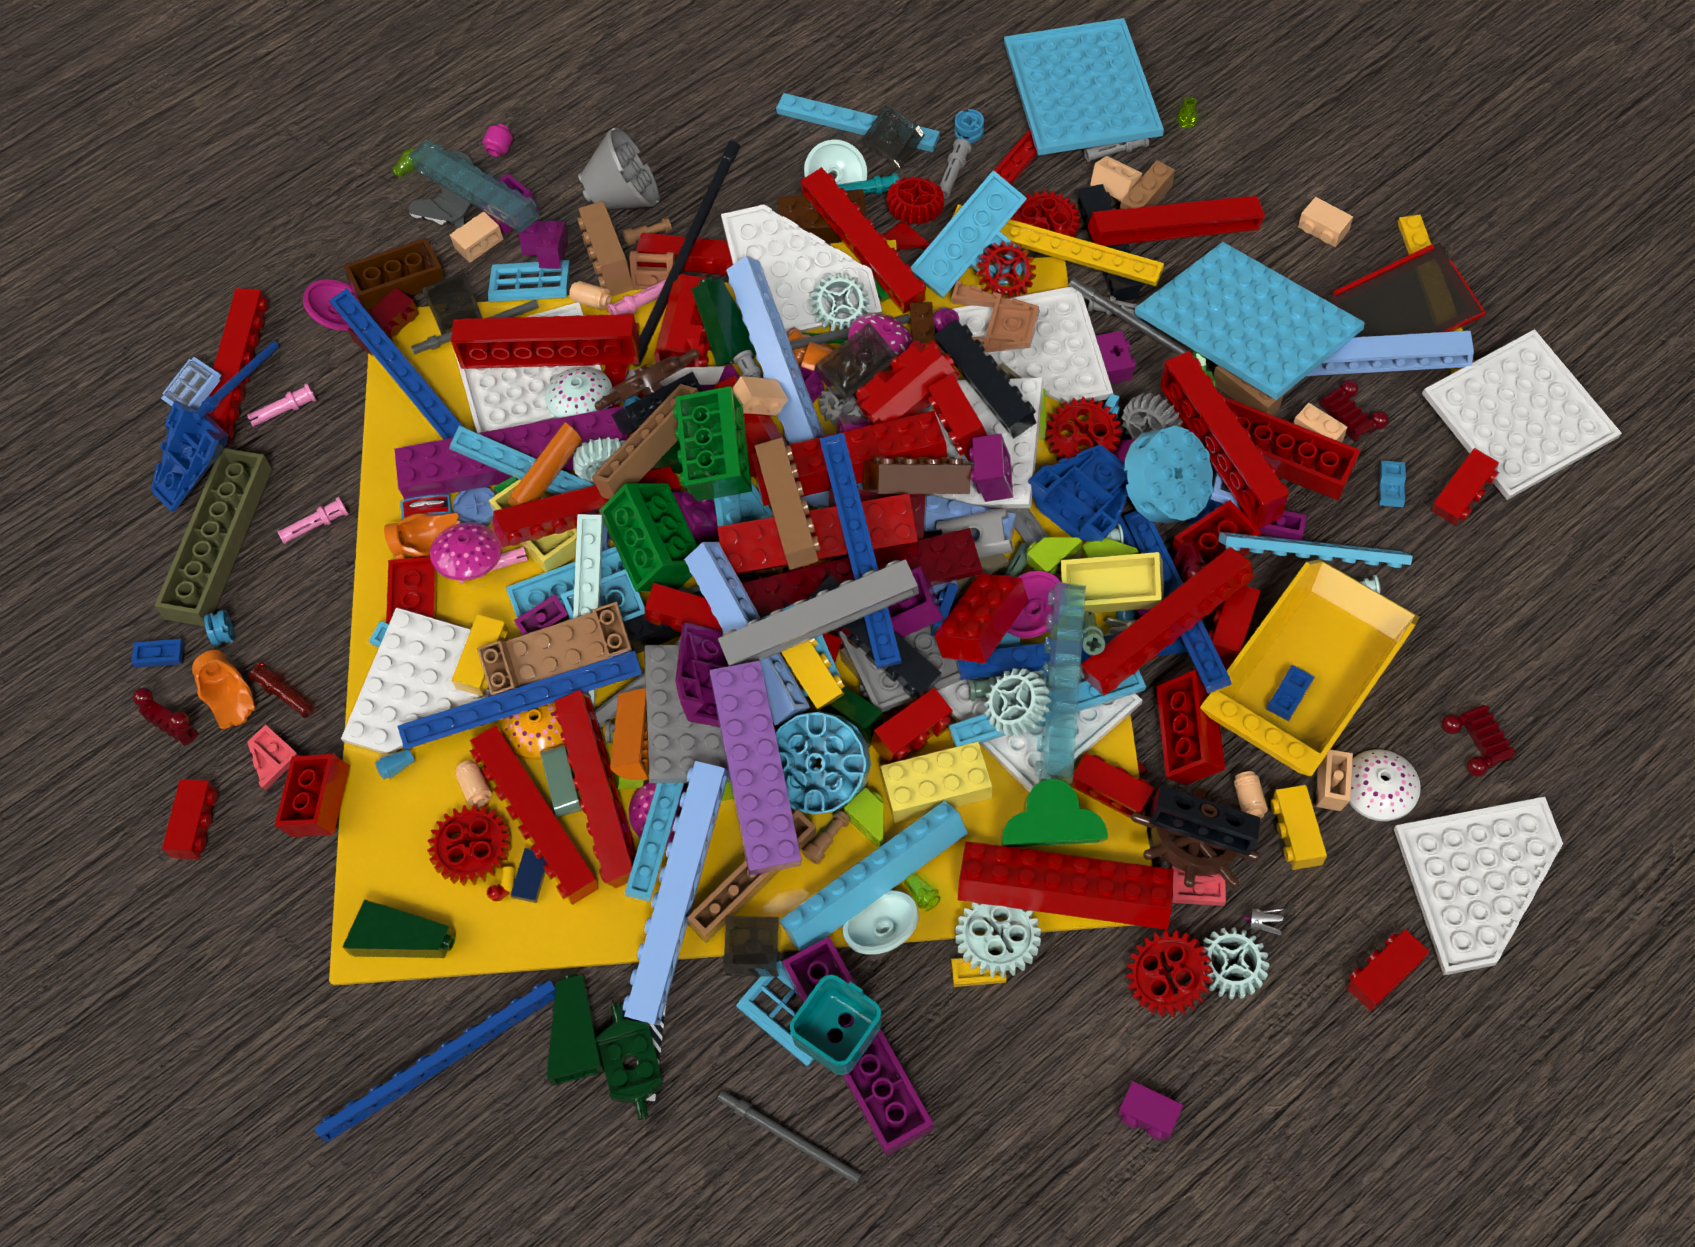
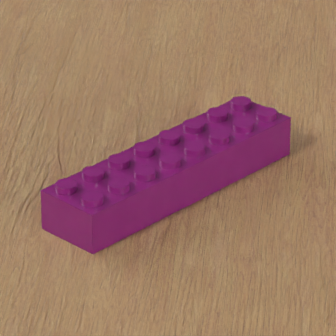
(878, 1078)

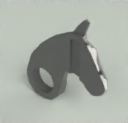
(446, 208)

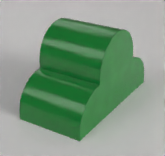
(1053, 818)

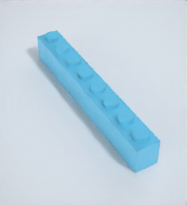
(873, 876)

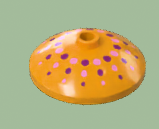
(530, 736)

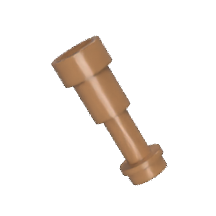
(632, 235)
(815, 851)

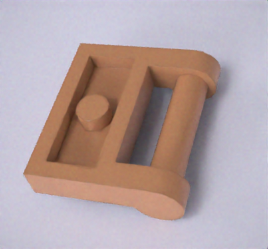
(647, 276)

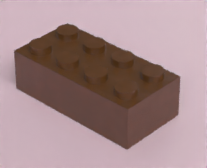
(802, 213)
(403, 267)
(911, 476)

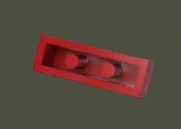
(1466, 487)
(1111, 786)
(190, 819)
(1386, 969)

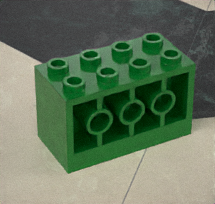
(712, 444)
(649, 535)

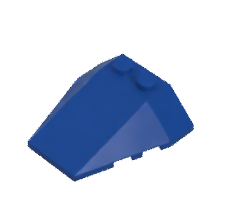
(187, 454)
(1083, 493)

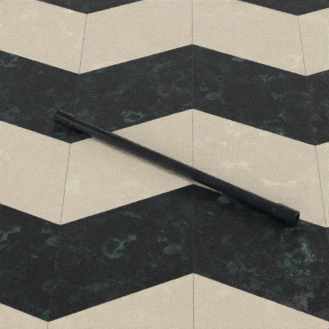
(727, 159)

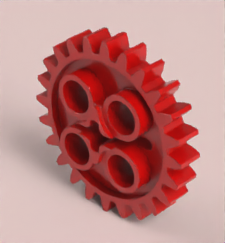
(1049, 213)
(1098, 420)
(471, 865)
(1191, 964)

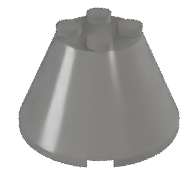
(619, 175)

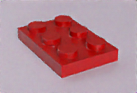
(411, 586)

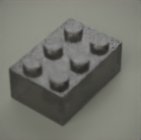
(855, 363)

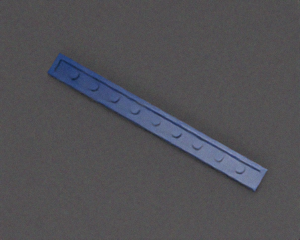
(395, 364)
(858, 543)
(1196, 639)
(1031, 658)
(519, 700)
(430, 1065)

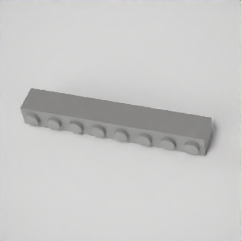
(820, 614)

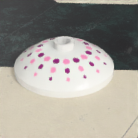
(1380, 798)

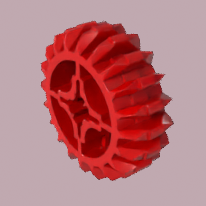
(915, 200)
(1000, 264)

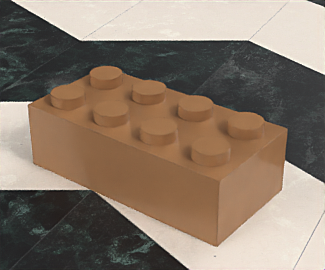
(604, 248)

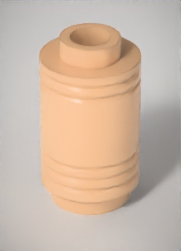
(590, 295)
(473, 783)
(1250, 794)

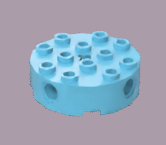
(1168, 475)
(843, 762)

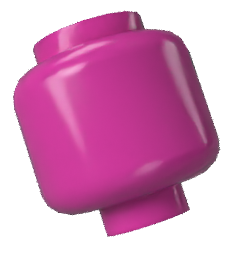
(497, 140)

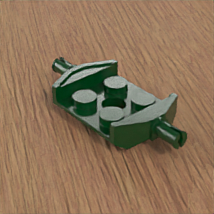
(621, 1042)

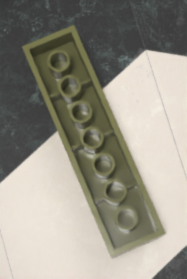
(213, 537)

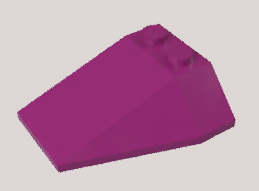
(697, 656)

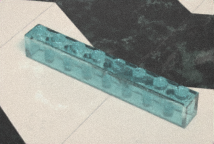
(474, 186)
(1062, 680)

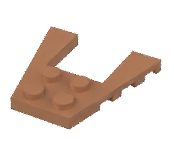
(1011, 321)

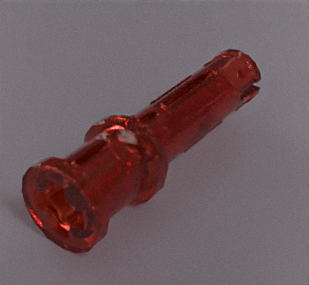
(274, 684)

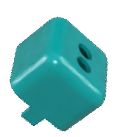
(821, 1014)

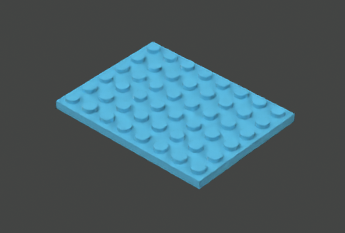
(1082, 86)
(1249, 320)

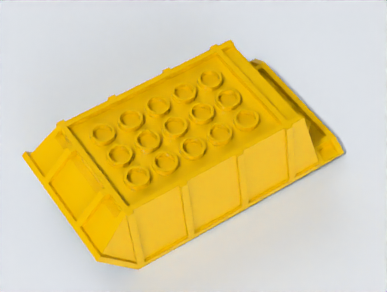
(1329, 630)

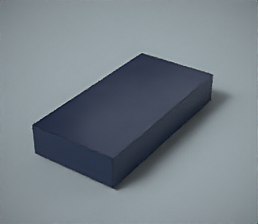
(529, 877)

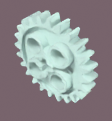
(978, 947)

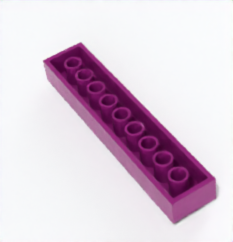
(438, 470)

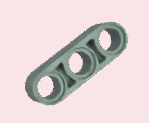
(560, 781)

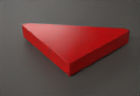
(906, 237)

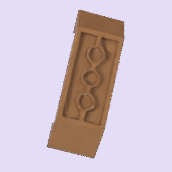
(555, 649)

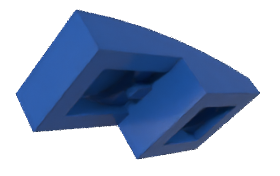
(1290, 693)

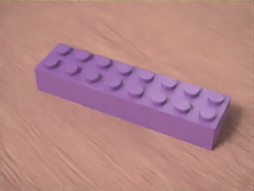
(755, 768)

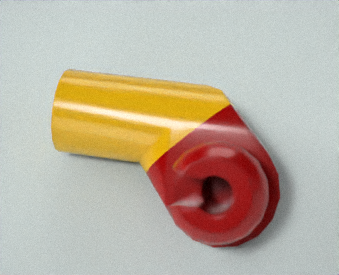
(505, 887)

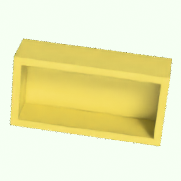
(548, 551)
(1117, 581)
(927, 780)

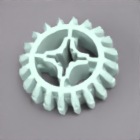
(833, 297)
(593, 455)
(1028, 691)
(1239, 970)

